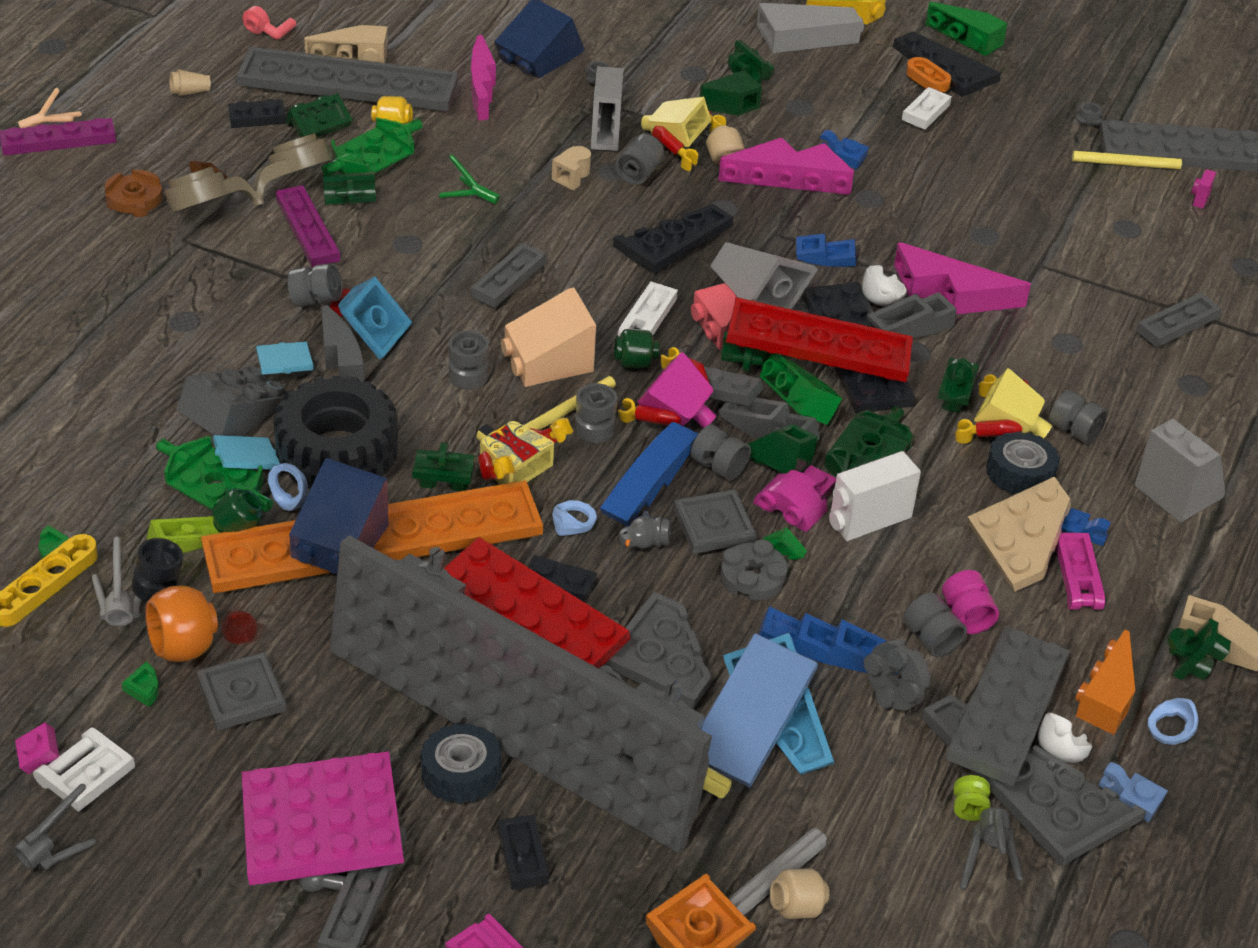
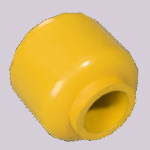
(393, 108)

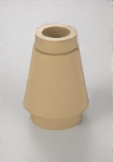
(188, 82)

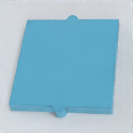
(284, 358)
(245, 452)

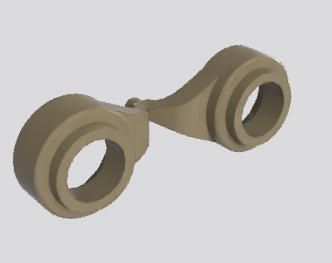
(209, 185)

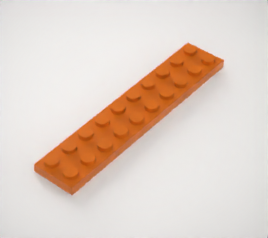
(415, 526)

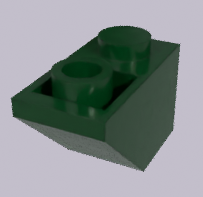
(732, 94)
(785, 449)

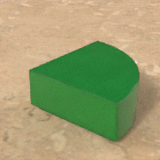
(50, 540)
(786, 544)
(142, 684)

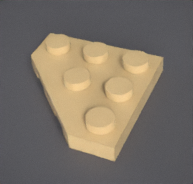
(1023, 531)

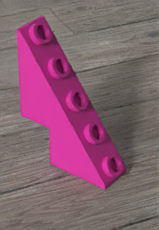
(782, 166)
(961, 283)

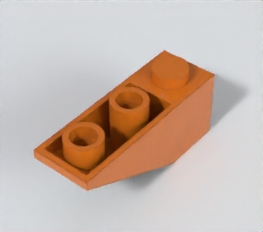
(1111, 687)

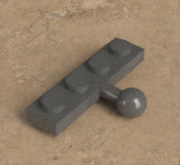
(355, 903)

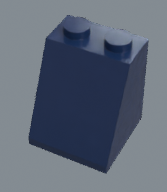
(539, 39)
(339, 505)

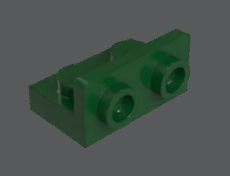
(319, 116)

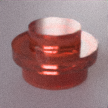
(239, 627)

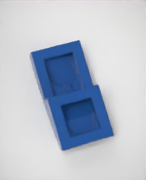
(817, 251)

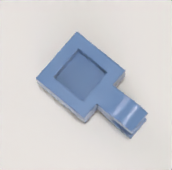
(1134, 790)

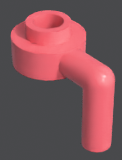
(257, 21)

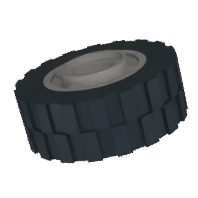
(1021, 461)
(461, 763)

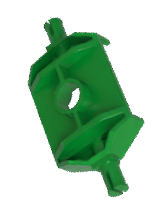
(375, 148)
(195, 465)

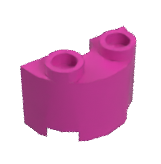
(794, 497)

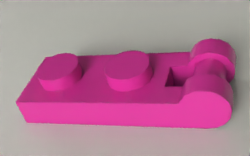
(1080, 571)

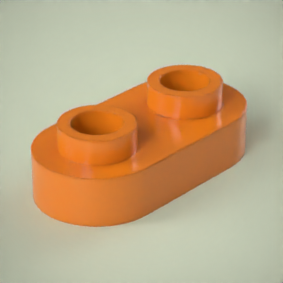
(928, 74)

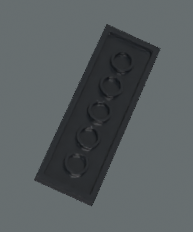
(864, 390)

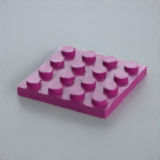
(320, 818)

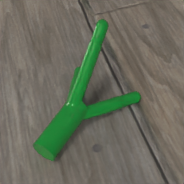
(476, 189)

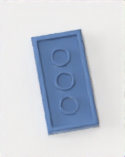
(755, 708)

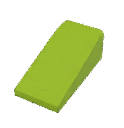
(182, 531)

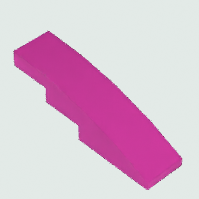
(482, 77)

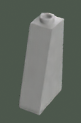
(807, 26)
(607, 108)

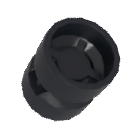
(156, 567)

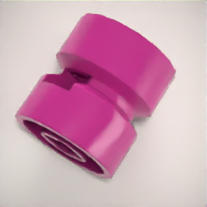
(970, 601)

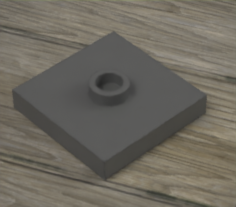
(714, 521)
(241, 691)

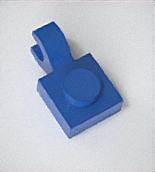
(848, 150)
(1080, 523)

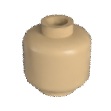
(722, 142)
(799, 893)

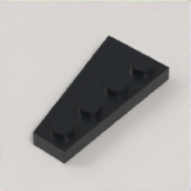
(965, 72)
(673, 238)

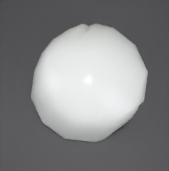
(880, 288)
(1057, 739)

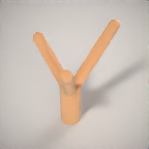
(41, 117)

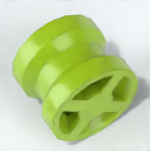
(971, 797)

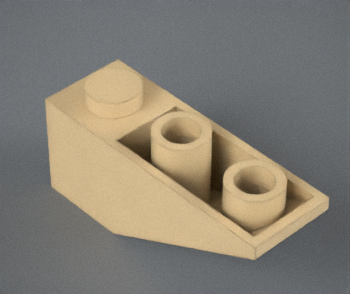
(355, 42)
(1243, 637)

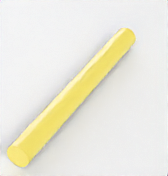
(1128, 160)
(562, 409)

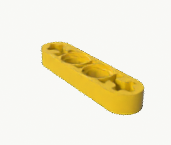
(74, 554)

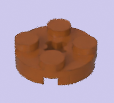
(134, 192)

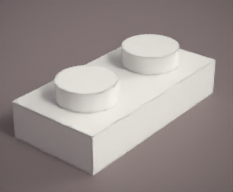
(926, 108)

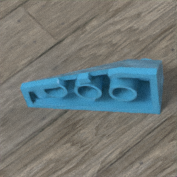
(803, 735)

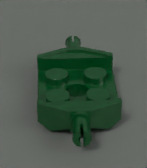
(851, 446)

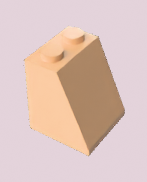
(551, 340)

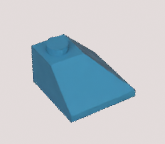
(374, 316)

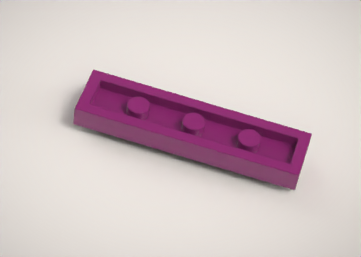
(57, 136)
(307, 226)

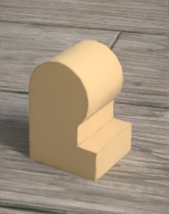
(574, 165)

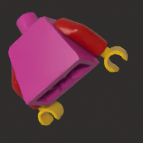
(674, 395)

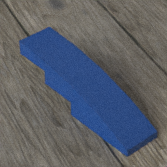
(649, 473)
(817, 640)

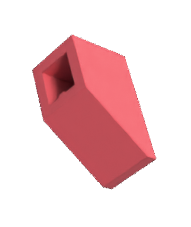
(713, 311)

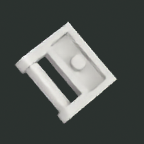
(97, 770)

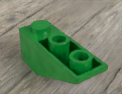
(969, 27)
(800, 388)

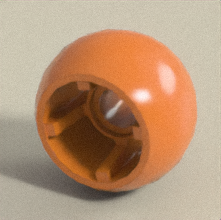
(180, 623)

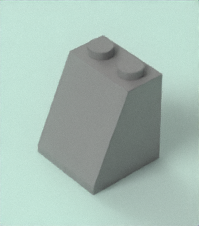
(762, 275)
(1180, 471)

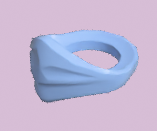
(282, 498)
(567, 524)
(1181, 707)

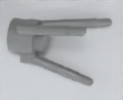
(118, 607)

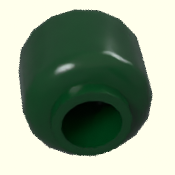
(635, 348)
(237, 511)

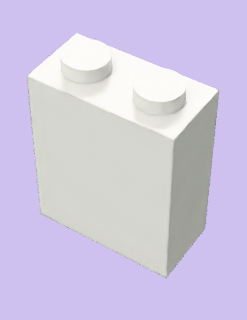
(874, 495)

